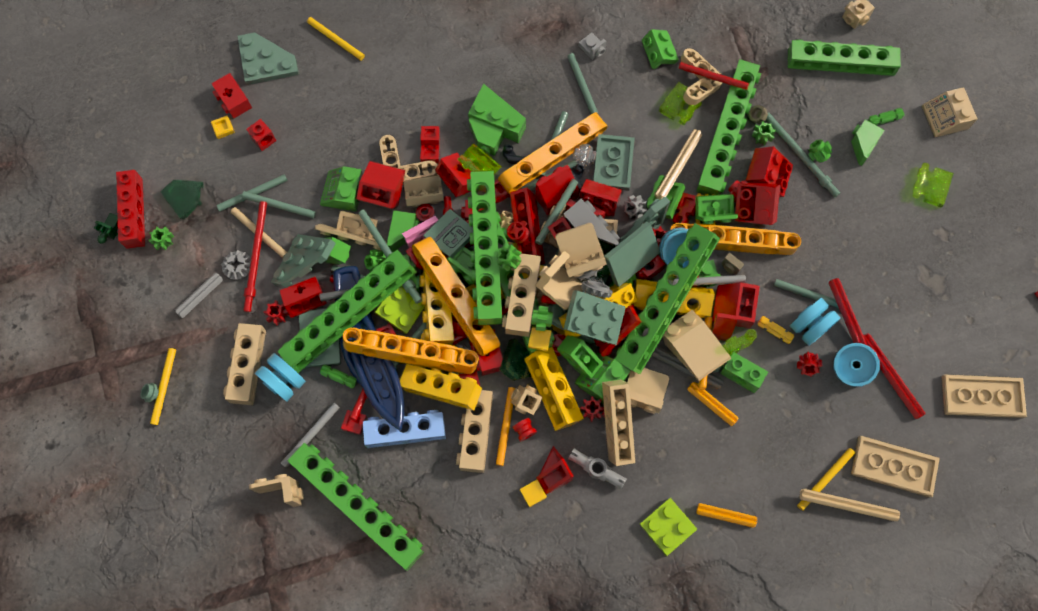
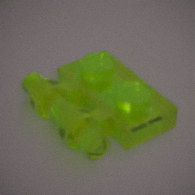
(674, 103)
(477, 160)
(938, 185)
(737, 344)

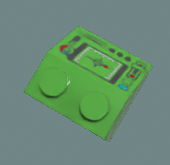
(342, 188)
(609, 371)

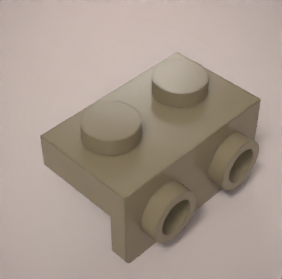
(423, 191)

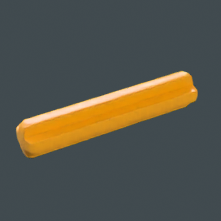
(712, 403)
(726, 515)

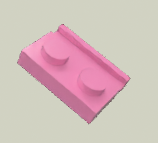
(416, 233)

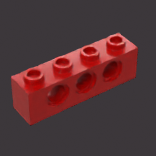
(130, 209)
(525, 211)

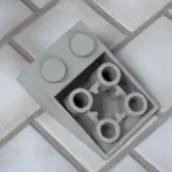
(583, 213)

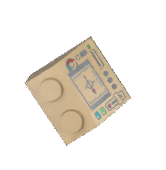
(950, 112)

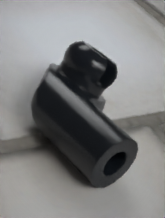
(510, 155)
(577, 172)

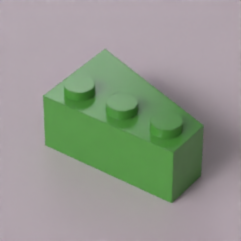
(495, 111)

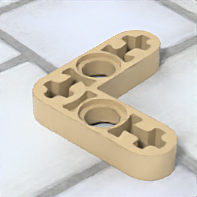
(691, 57)
(394, 153)

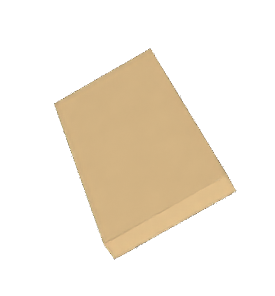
(983, 396)
(895, 466)

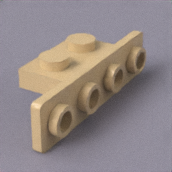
(350, 227)

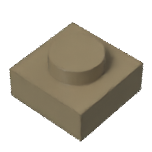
(732, 264)

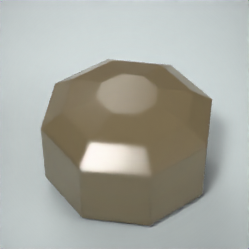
(758, 114)

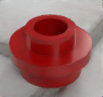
(420, 209)

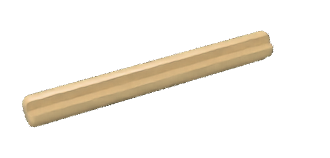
(678, 164)
(849, 505)

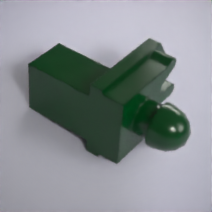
(107, 229)

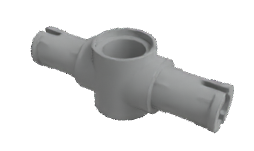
(587, 463)

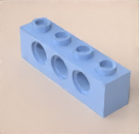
(436, 430)

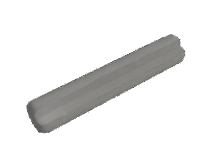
(197, 296)

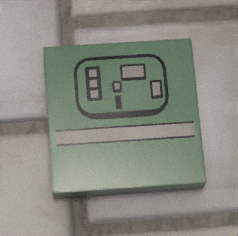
(450, 233)

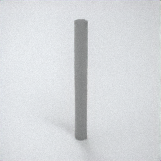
(717, 280)
(312, 432)

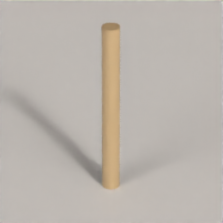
(265, 238)

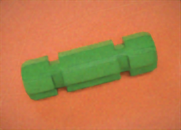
(886, 117)
(338, 376)

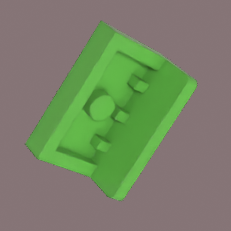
(659, 48)
(674, 196)
(715, 208)
(462, 264)

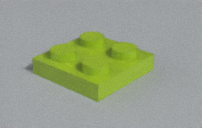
(400, 310)
(668, 527)

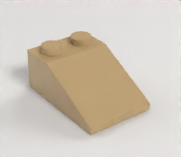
(695, 345)

